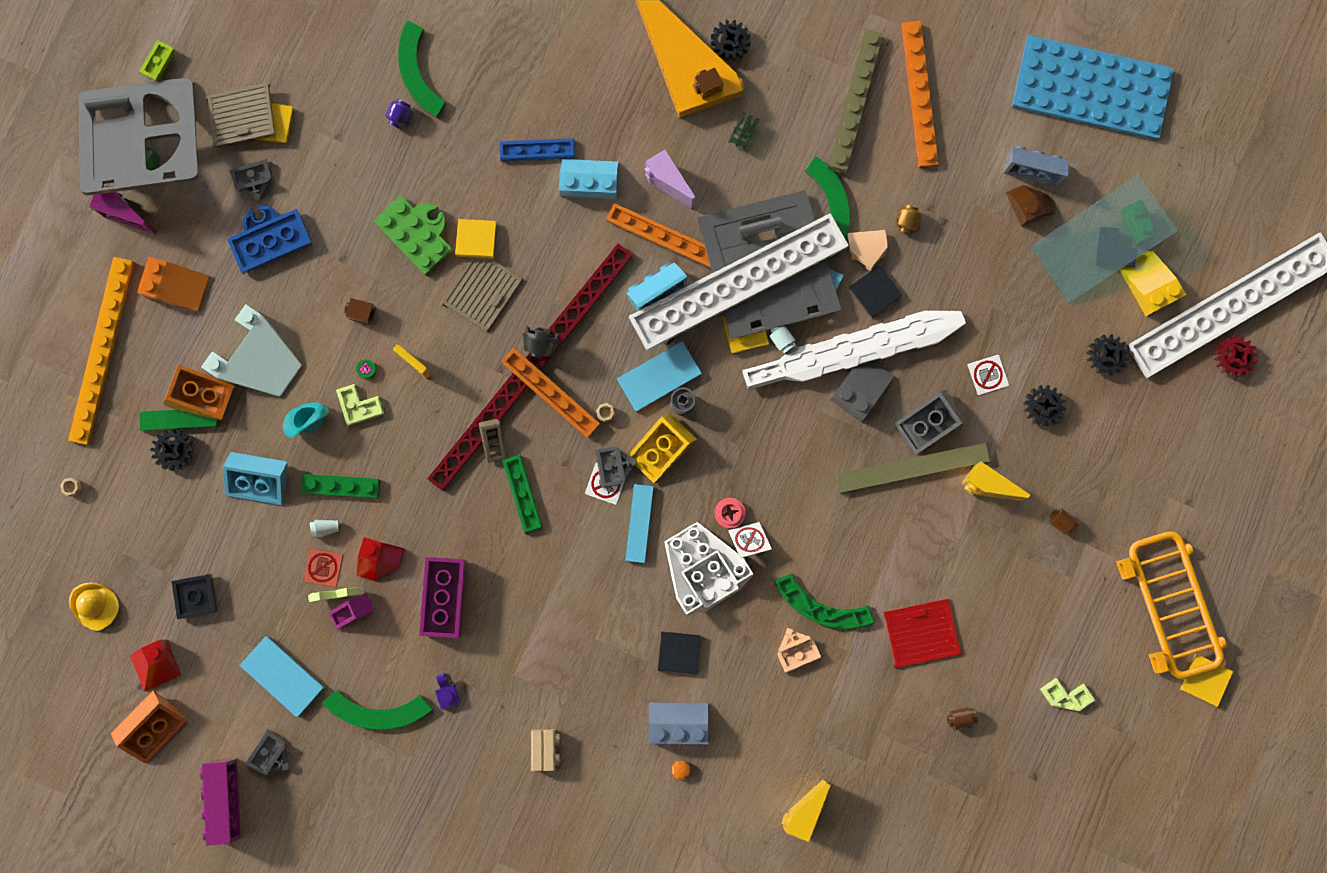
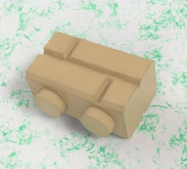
(544, 750)

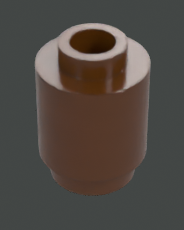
(1063, 521)
(962, 718)

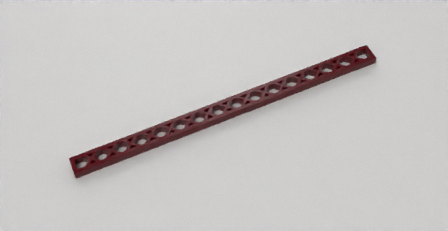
(606, 263)

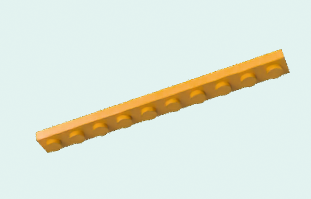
(101, 351)

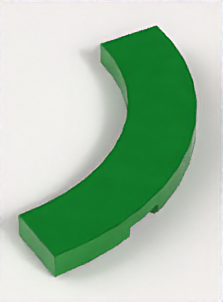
(410, 71)
(834, 192)
(818, 612)
(376, 718)

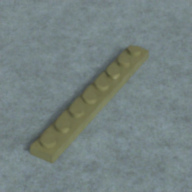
(855, 100)

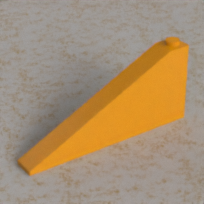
(682, 57)

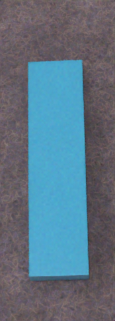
(639, 523)

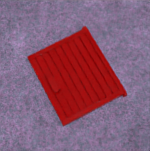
(922, 633)

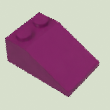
(116, 208)

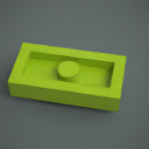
(157, 61)

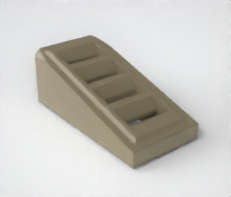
(487, 425)

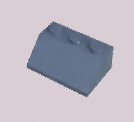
(1036, 166)
(678, 723)

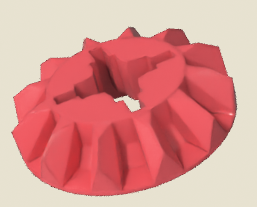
(733, 504)

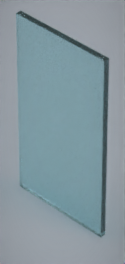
(1103, 238)

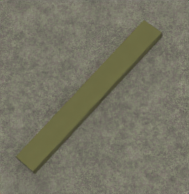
(912, 468)

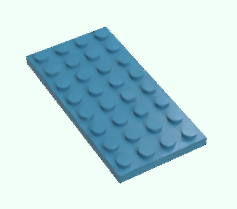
(1092, 87)

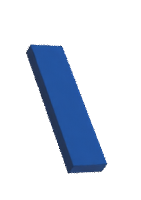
(537, 149)

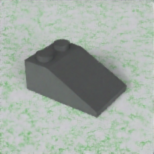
(862, 389)
(930, 422)

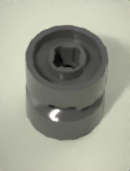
(682, 401)

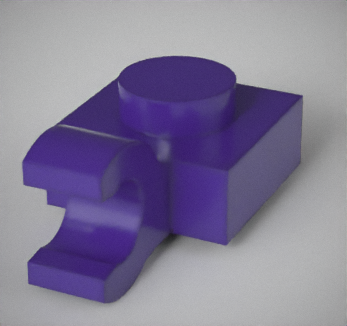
(447, 694)

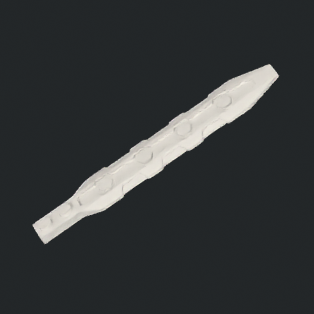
(857, 348)

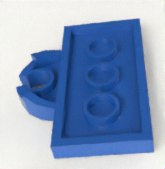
(268, 238)

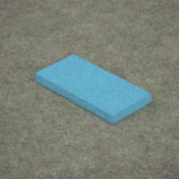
(659, 376)
(282, 676)

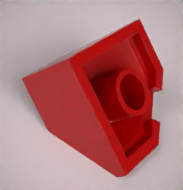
(377, 559)

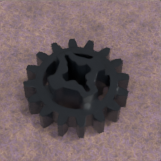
(732, 32)
(1114, 363)
(1036, 404)
(166, 454)

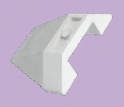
(704, 569)

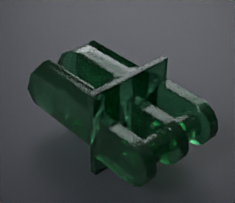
(742, 132)

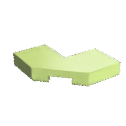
(327, 595)
(1058, 697)

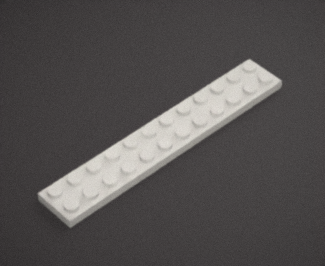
(738, 282)
(1230, 306)

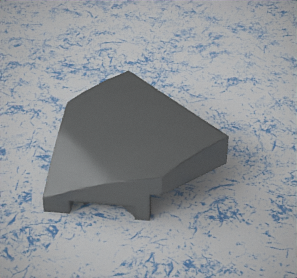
(252, 178)
(613, 466)
(269, 754)

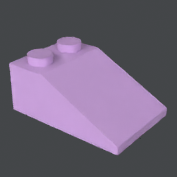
(666, 177)

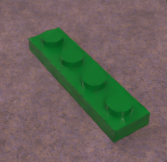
(340, 486)

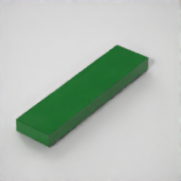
(173, 420)
(522, 494)

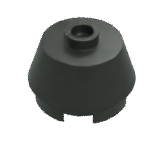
(540, 342)

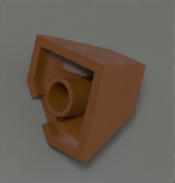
(1030, 204)

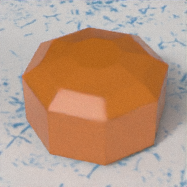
(680, 769)

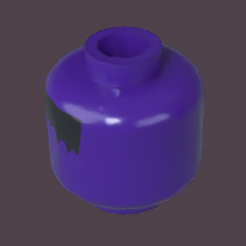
(399, 113)

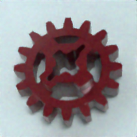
(1245, 359)

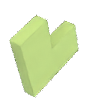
(356, 410)

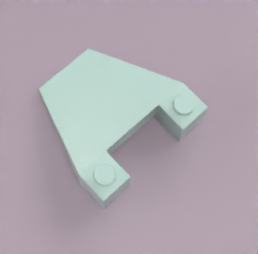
(260, 361)

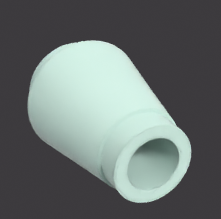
(322, 528)

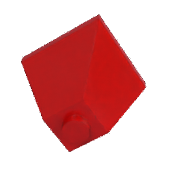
(155, 664)

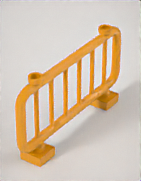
(1163, 660)

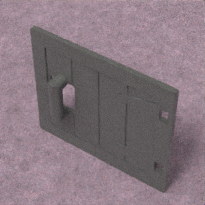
(787, 300)

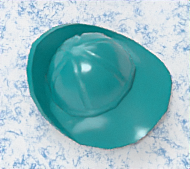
(304, 418)

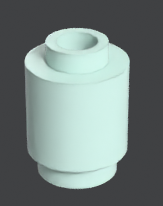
(782, 339)

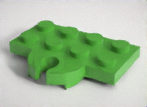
(415, 232)

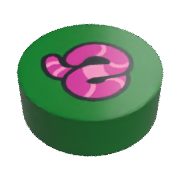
(366, 369)

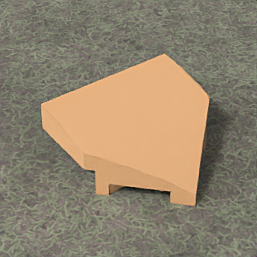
(867, 247)
(797, 651)

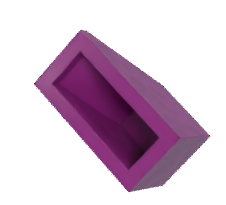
(351, 611)

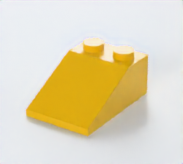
(1152, 283)
(662, 447)
(987, 482)
(804, 814)

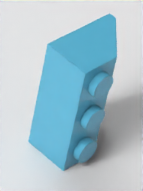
(588, 179)
(657, 286)
(255, 478)

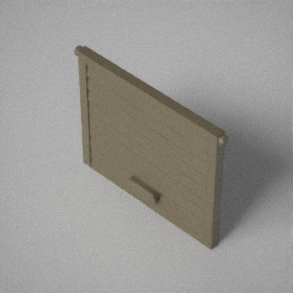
(241, 115)
(481, 291)

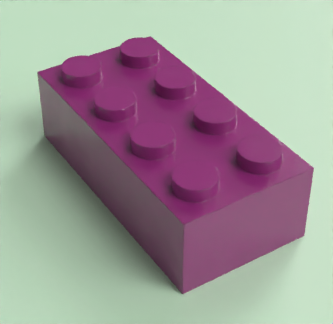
(443, 597)
(220, 801)

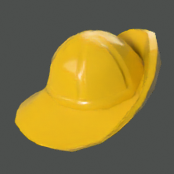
(93, 605)

